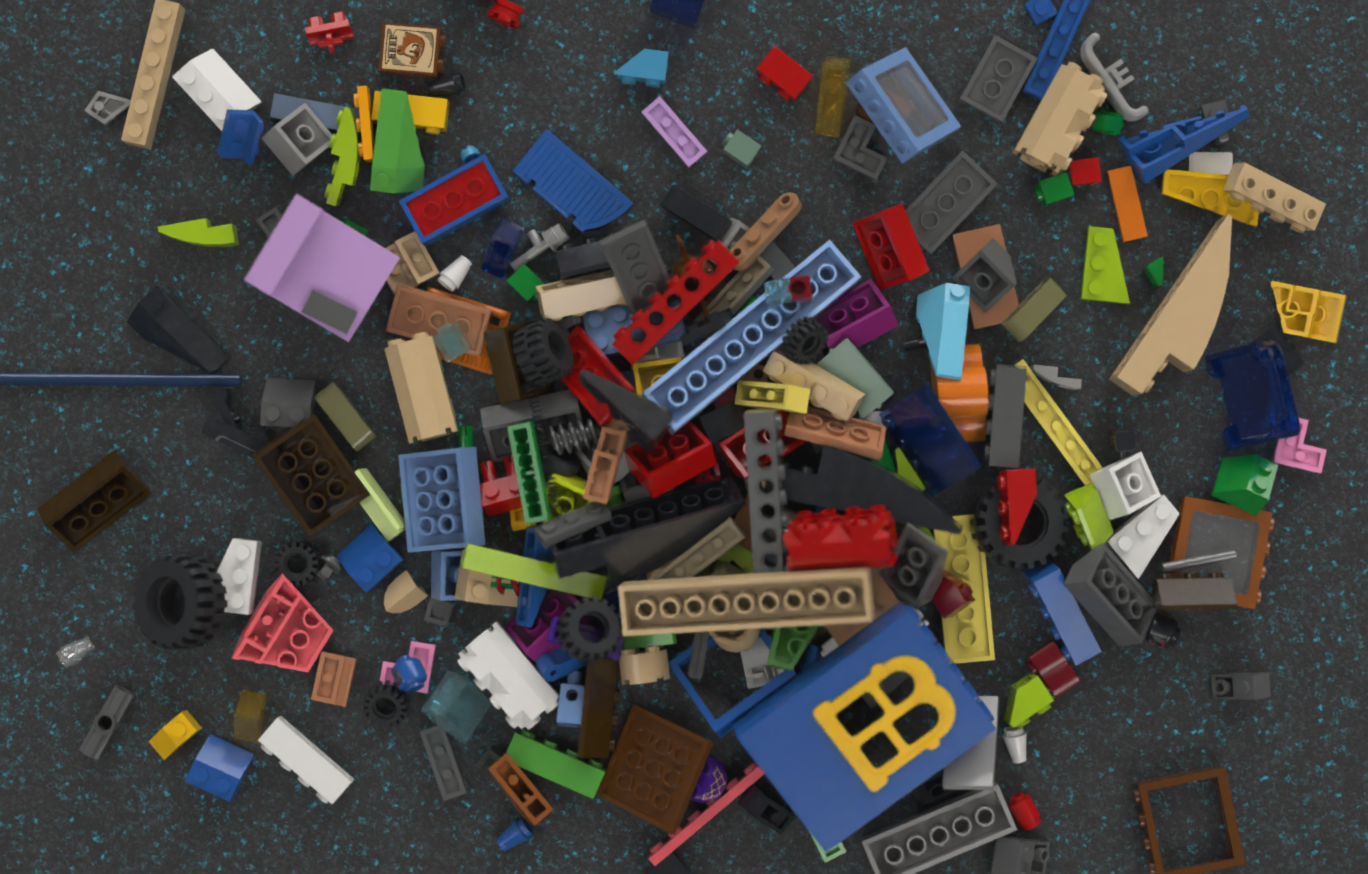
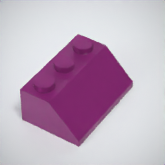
(857, 315)
(533, 639)

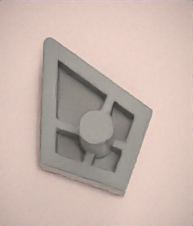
(106, 106)

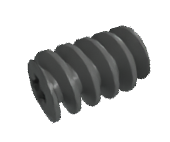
(575, 436)

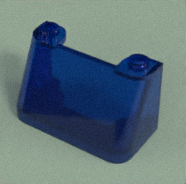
(1255, 394)

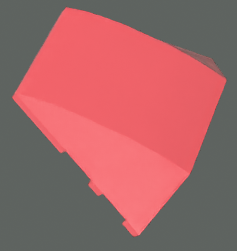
(283, 630)

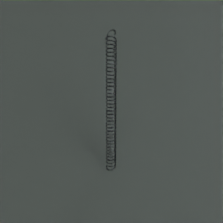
(529, 389)

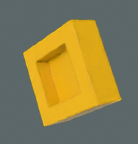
(518, 520)

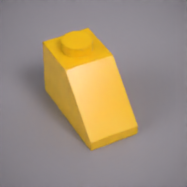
(175, 734)

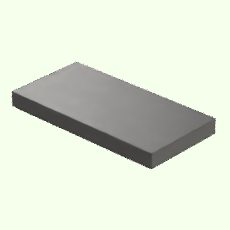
(977, 765)

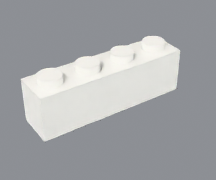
(306, 760)

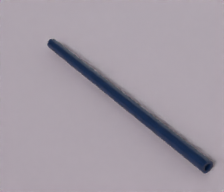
(120, 379)

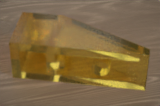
(832, 95)

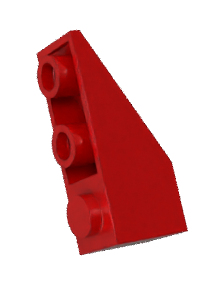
(1017, 495)

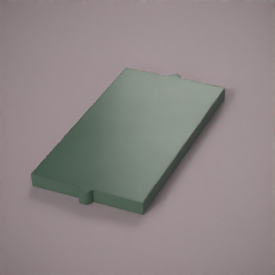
(854, 369)

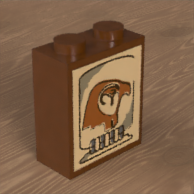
(411, 50)

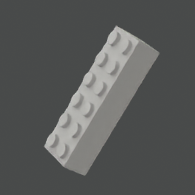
(939, 832)

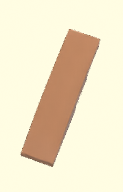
(606, 462)

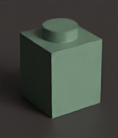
(741, 148)

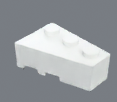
(1142, 534)

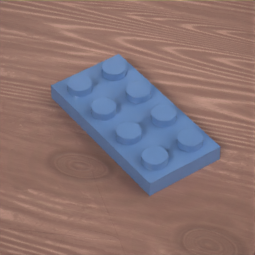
(603, 324)

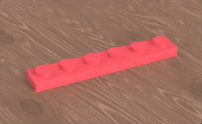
(698, 819)

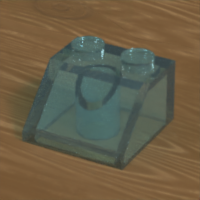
(456, 706)

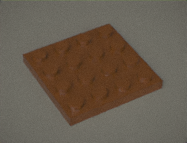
(654, 769)

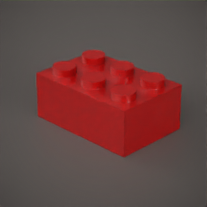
(672, 460)

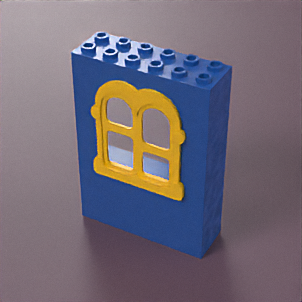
(822, 766)

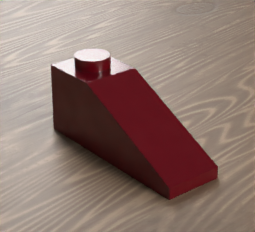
(952, 595)

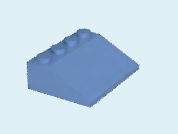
(441, 499)

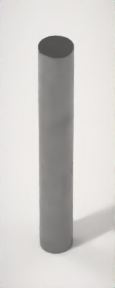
(1199, 561)

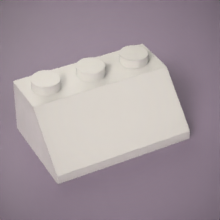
(215, 87)

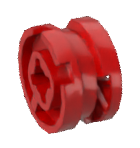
(506, 13)

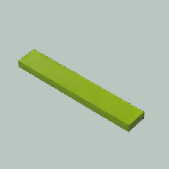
(531, 571)

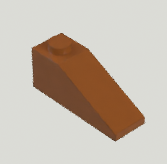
(520, 790)

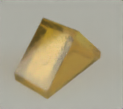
(249, 716)

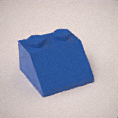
(369, 558)
(220, 768)

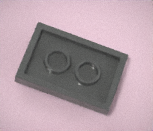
(998, 79)

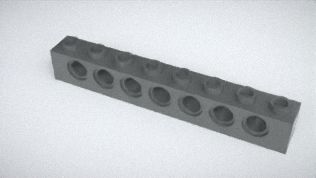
(761, 546)

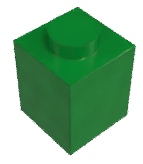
(1053, 189)
(524, 283)

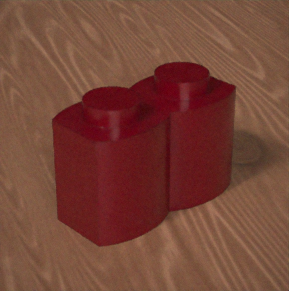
(1052, 669)

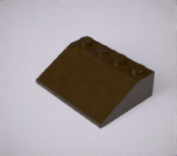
(310, 475)

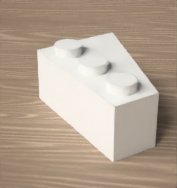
(240, 574)

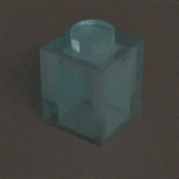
(451, 341)

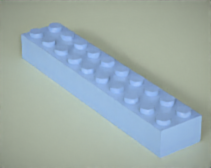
(748, 339)

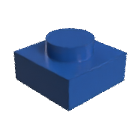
(1040, 10)

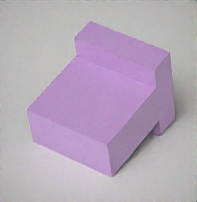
(324, 256)

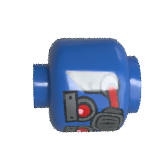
(409, 674)

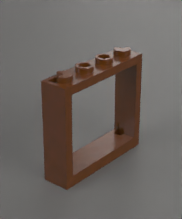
(1227, 813)

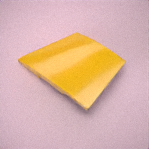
(1309, 311)

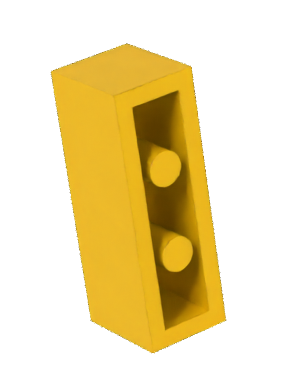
(427, 112)

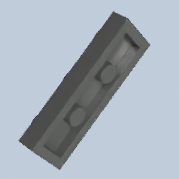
(572, 523)
(443, 762)

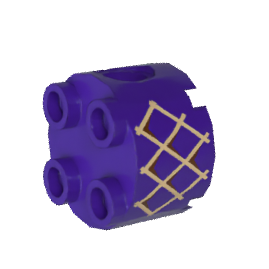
(711, 781)

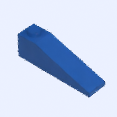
(531, 595)

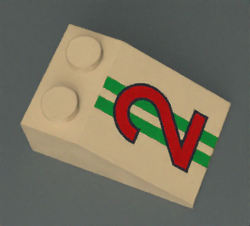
(486, 588)

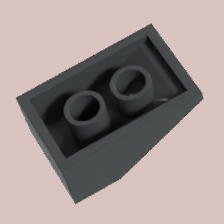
(917, 567)

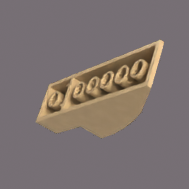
(1184, 318)

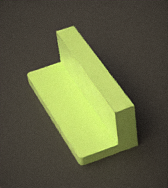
(380, 507)

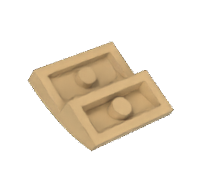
(414, 264)

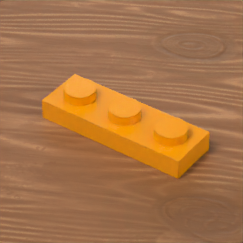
(364, 124)

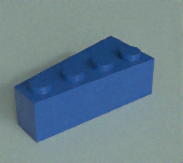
(1062, 612)

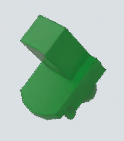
(1107, 122)

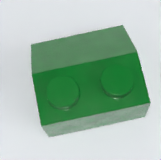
(1245, 482)

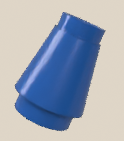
(515, 834)

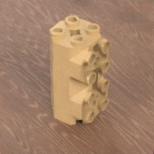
(1060, 119)
(421, 388)

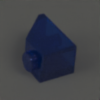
(502, 248)

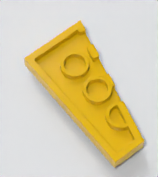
(1206, 192)

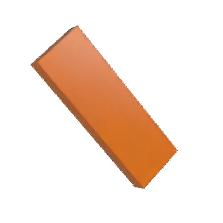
(1126, 204)

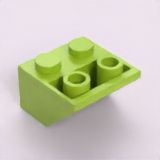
(1088, 515)
(1026, 699)

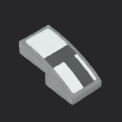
(1050, 375)

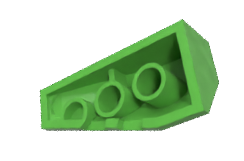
(397, 154)
(788, 645)

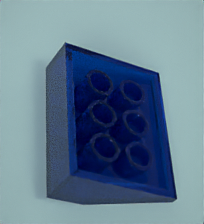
(929, 440)

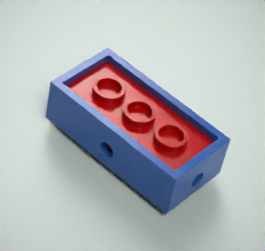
(454, 200)

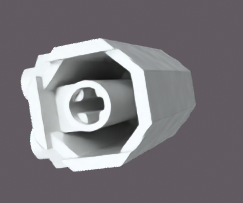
(509, 677)

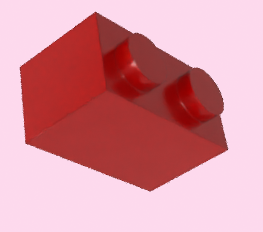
(783, 74)

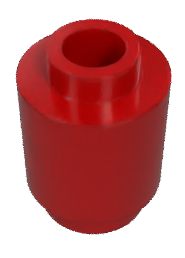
(1024, 811)

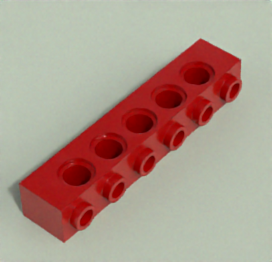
(635, 349)

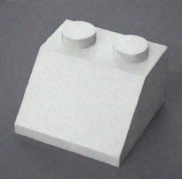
(1125, 486)

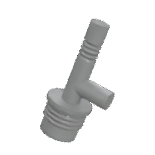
(553, 238)

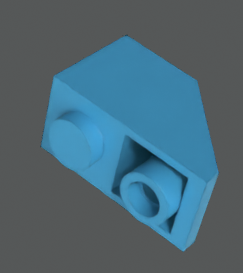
(647, 67)

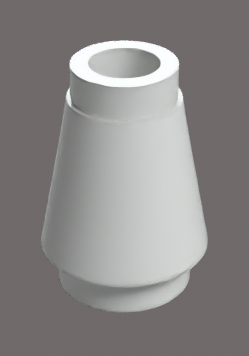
(454, 274)
(1016, 743)

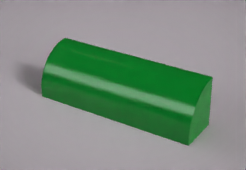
(529, 472)

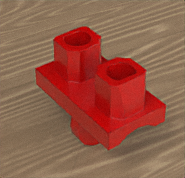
(330, 33)

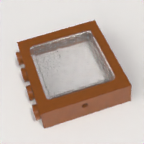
(1217, 527)

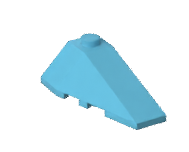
(943, 325)

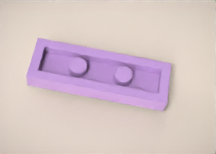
(674, 132)

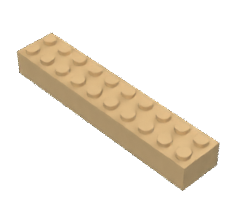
(747, 601)

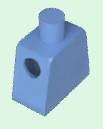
(570, 712)

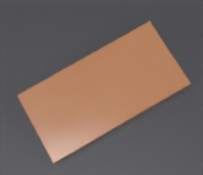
(967, 246)
(423, 311)
(824, 429)

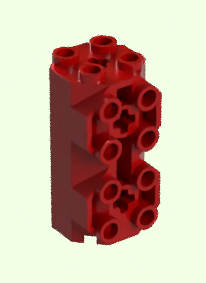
(842, 541)

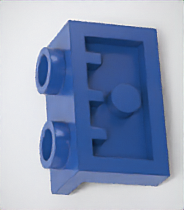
(240, 135)

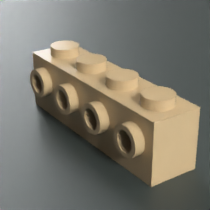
(1273, 197)
(579, 295)
(825, 388)

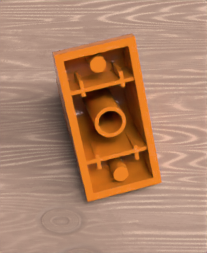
(966, 398)

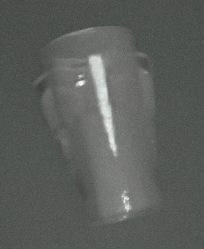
(73, 652)

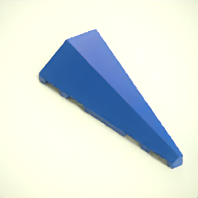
(1160, 150)

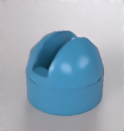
(469, 151)

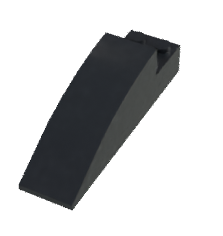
(857, 481)
(648, 531)

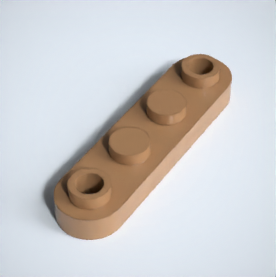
(766, 229)

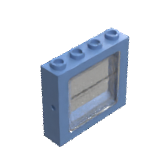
(903, 104)

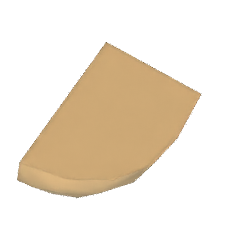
(403, 594)

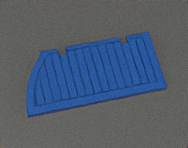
(571, 184)

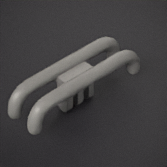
(1112, 80)

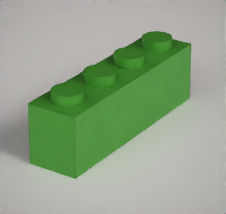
(556, 764)

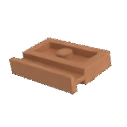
(333, 679)

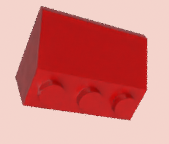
(890, 246)
(734, 448)

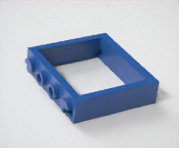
(725, 723)

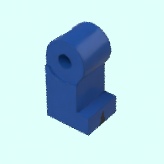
(557, 665)

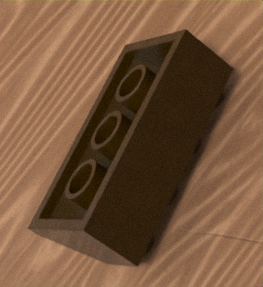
(93, 501)
(598, 709)

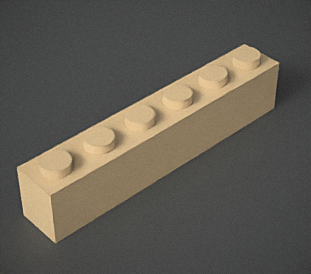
(153, 74)

